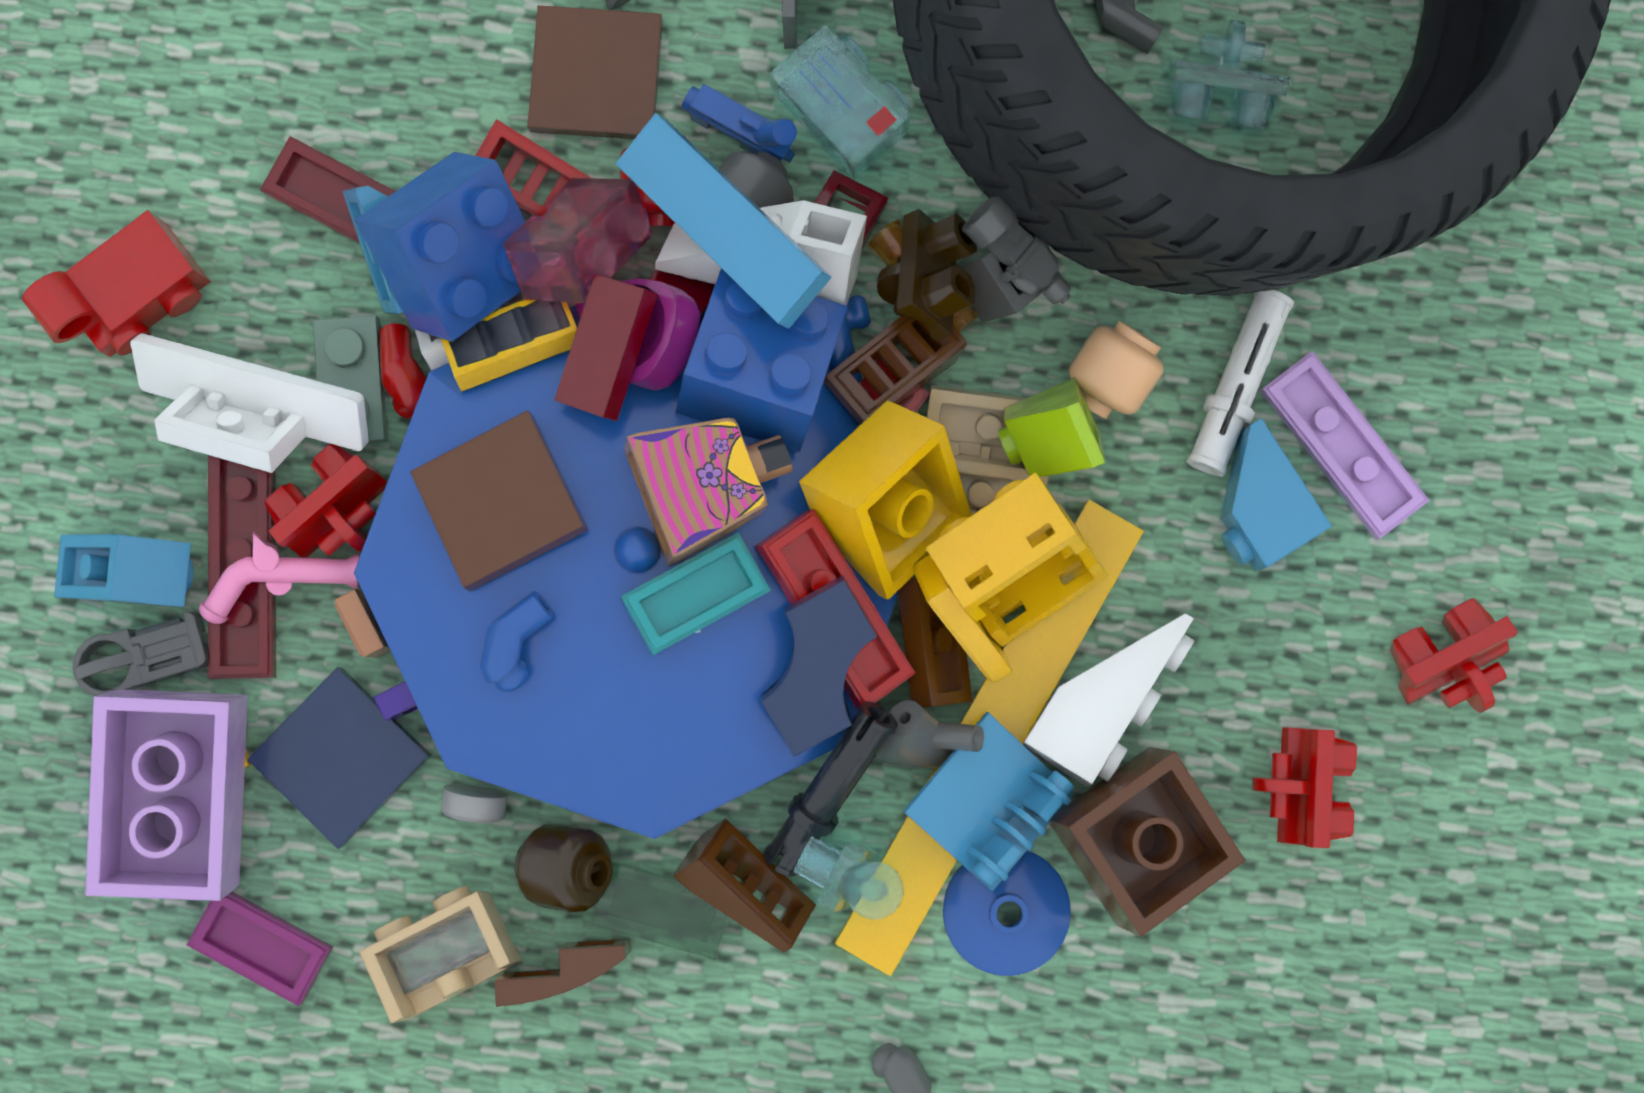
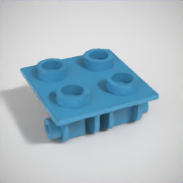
(990, 803)

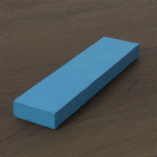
(723, 221)

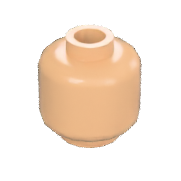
(1116, 369)

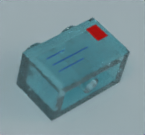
(841, 100)

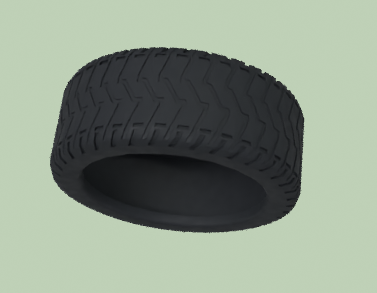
(1157, 215)

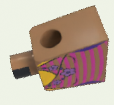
(702, 481)

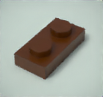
(932, 652)

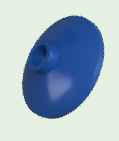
(1013, 948)

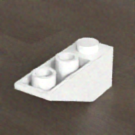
(823, 232)
(1094, 709)

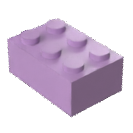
(166, 794)

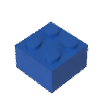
(445, 245)
(757, 368)

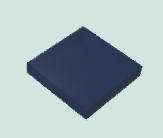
(339, 757)

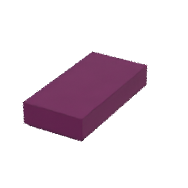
(260, 947)

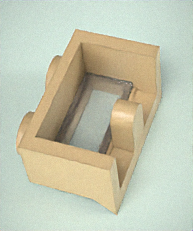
(440, 954)

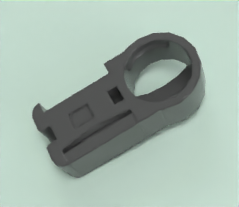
(151, 653)

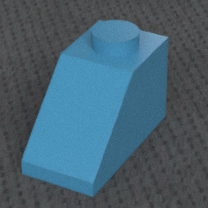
(1266, 502)
(123, 569)

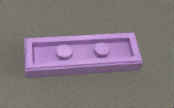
(1344, 445)

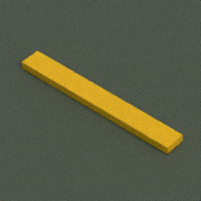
(1015, 702)

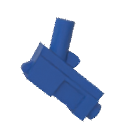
(740, 123)

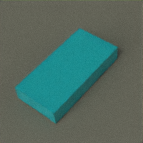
(695, 594)

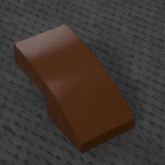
(579, 964)

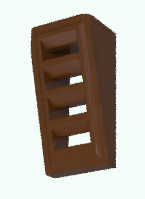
(914, 336)
(709, 875)

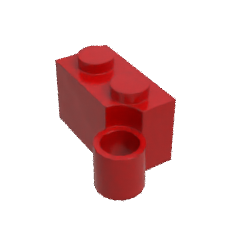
(119, 288)

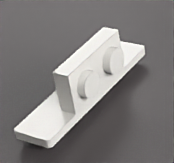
(243, 407)

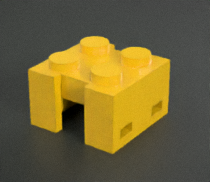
(1014, 558)

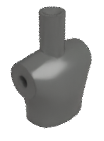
(923, 739)

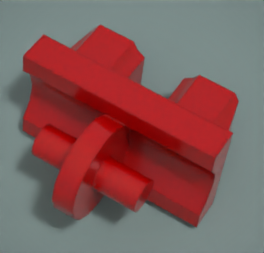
(332, 511)
(1477, 644)
(1304, 785)

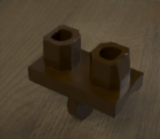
(926, 277)

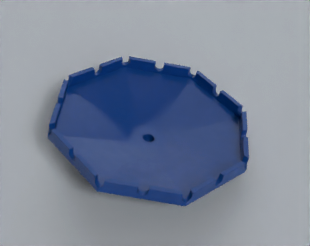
(598, 715)

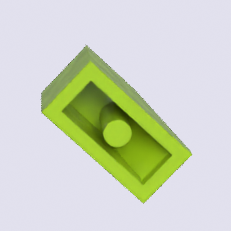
(1052, 432)

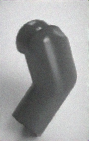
(1127, 23)
(900, 1069)

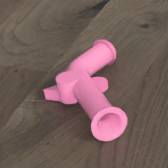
(277, 573)

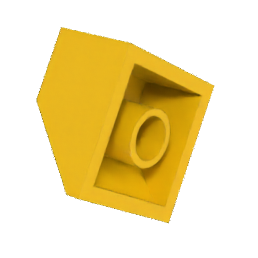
(887, 494)

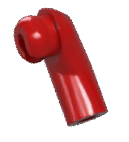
(399, 370)

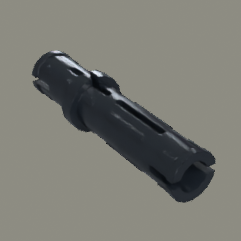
(817, 808)

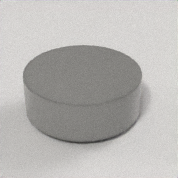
(473, 803)

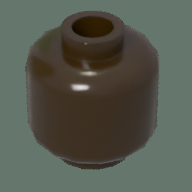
(564, 867)

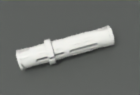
(1214, 448)

